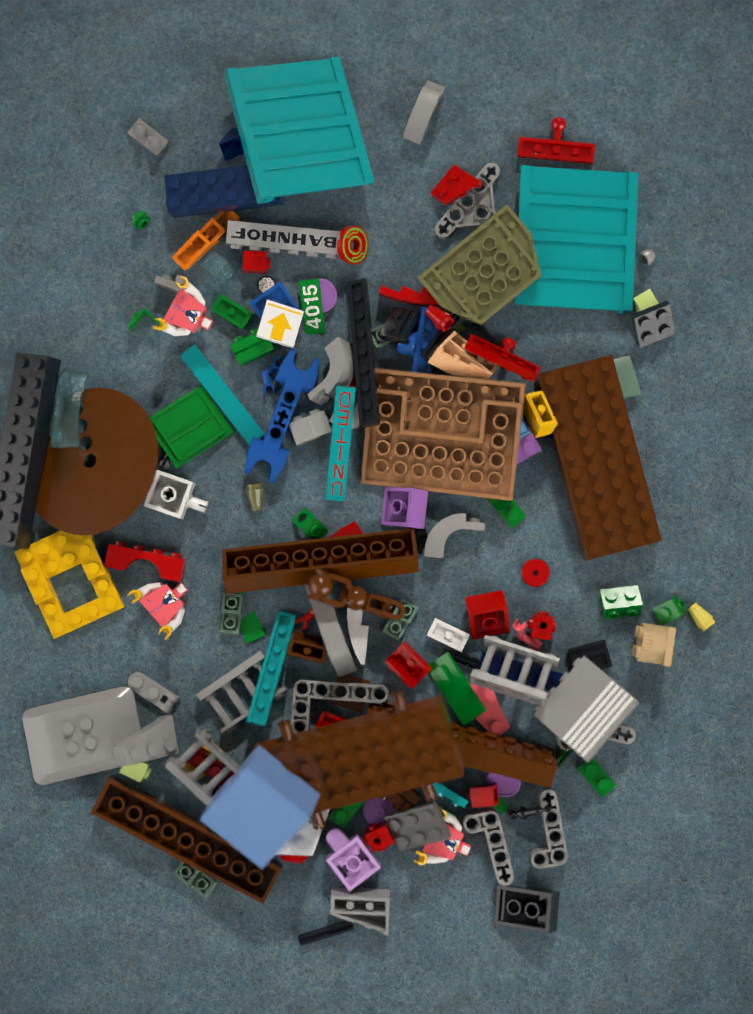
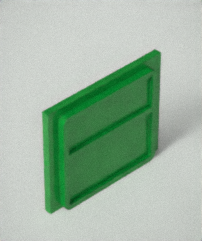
(190, 426)

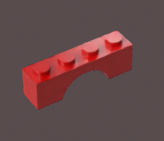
(122, 557)

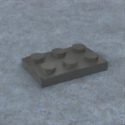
(417, 826)

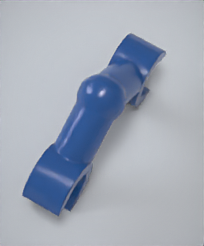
(265, 373)

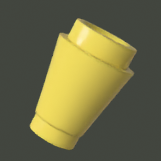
(701, 617)

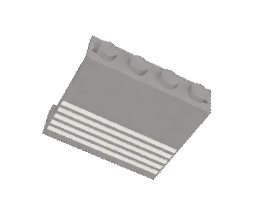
(586, 708)

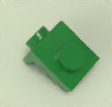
(669, 609)

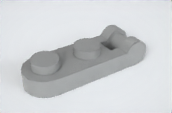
(152, 691)

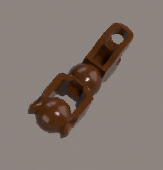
(352, 596)

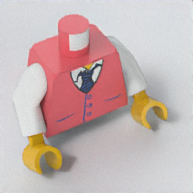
(185, 312)
(163, 604)
(446, 849)

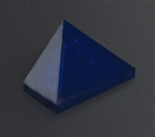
(231, 144)

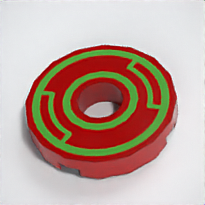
(361, 245)

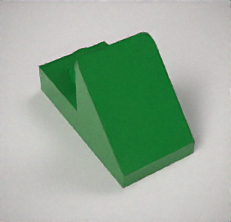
(508, 511)

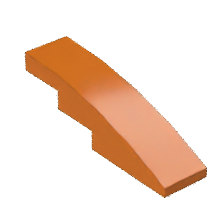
(204, 240)

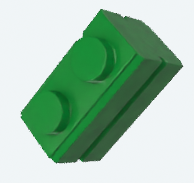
(250, 348)

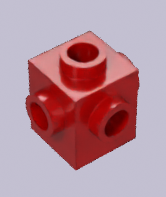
(546, 631)
(378, 836)

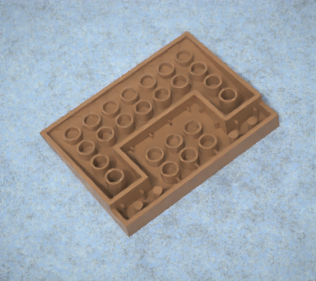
(445, 434)

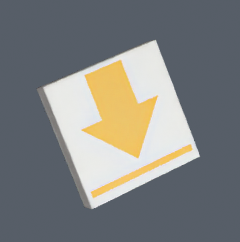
(279, 324)

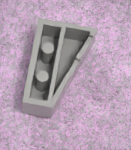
(149, 743)
(362, 906)

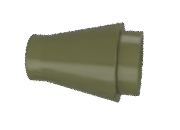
(255, 495)

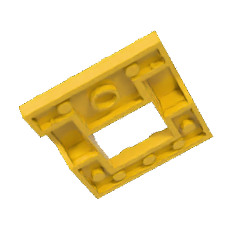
(58, 554)

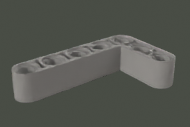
(333, 637)
(331, 694)

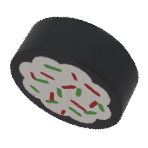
(265, 283)

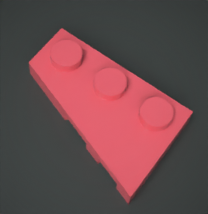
(493, 719)

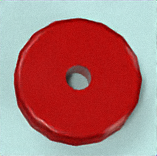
(543, 572)

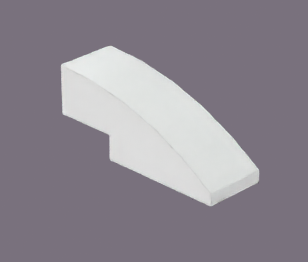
(358, 633)

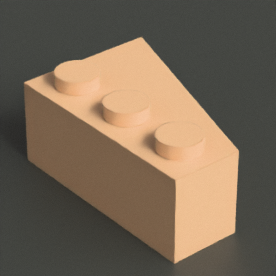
(460, 362)

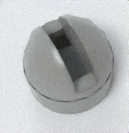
(647, 257)

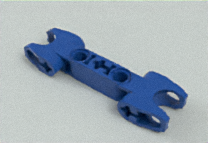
(293, 382)

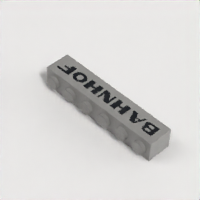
(282, 238)

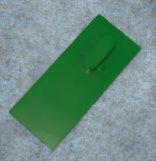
(456, 688)

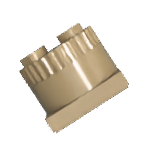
(654, 644)

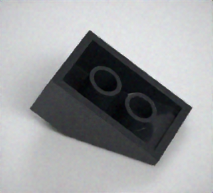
(527, 908)

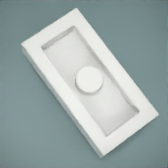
(448, 634)

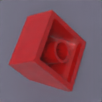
(487, 614)

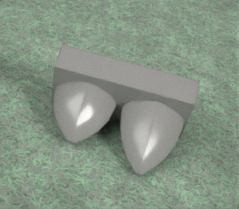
(148, 137)

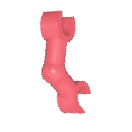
(533, 644)

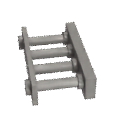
(225, 684)
(515, 689)
(191, 778)

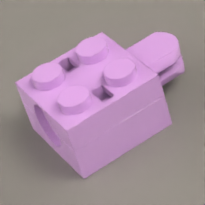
(352, 857)

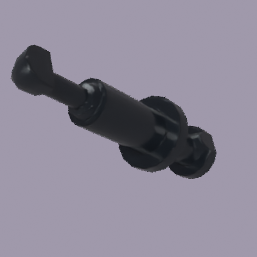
(523, 813)

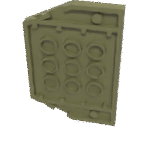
(485, 269)

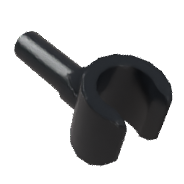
(420, 533)

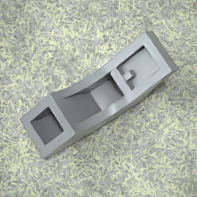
(423, 112)

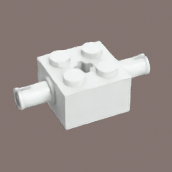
(182, 498)

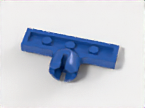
(418, 342)

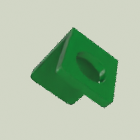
(138, 316)
(311, 525)

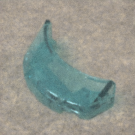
(66, 409)

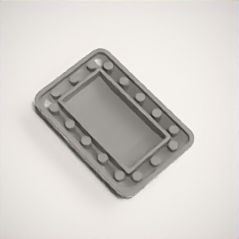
(79, 734)

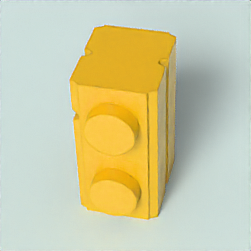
(539, 414)

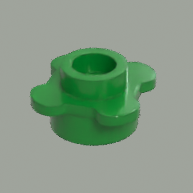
(140, 220)

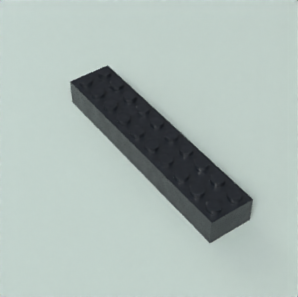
(25, 444)

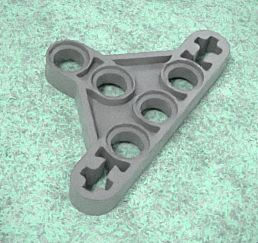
(481, 199)

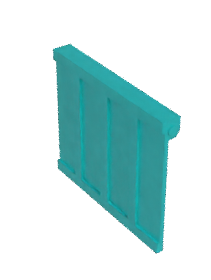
(298, 128)
(581, 237)

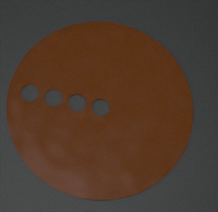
(126, 463)

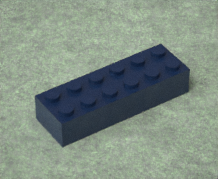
(212, 192)

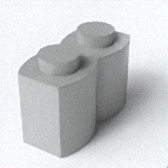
(310, 427)

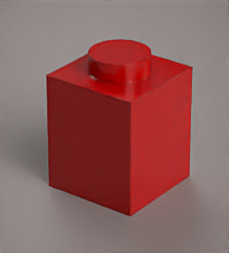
(256, 262)
(483, 795)

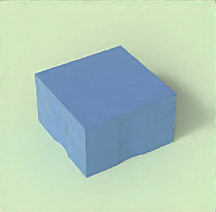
(260, 807)

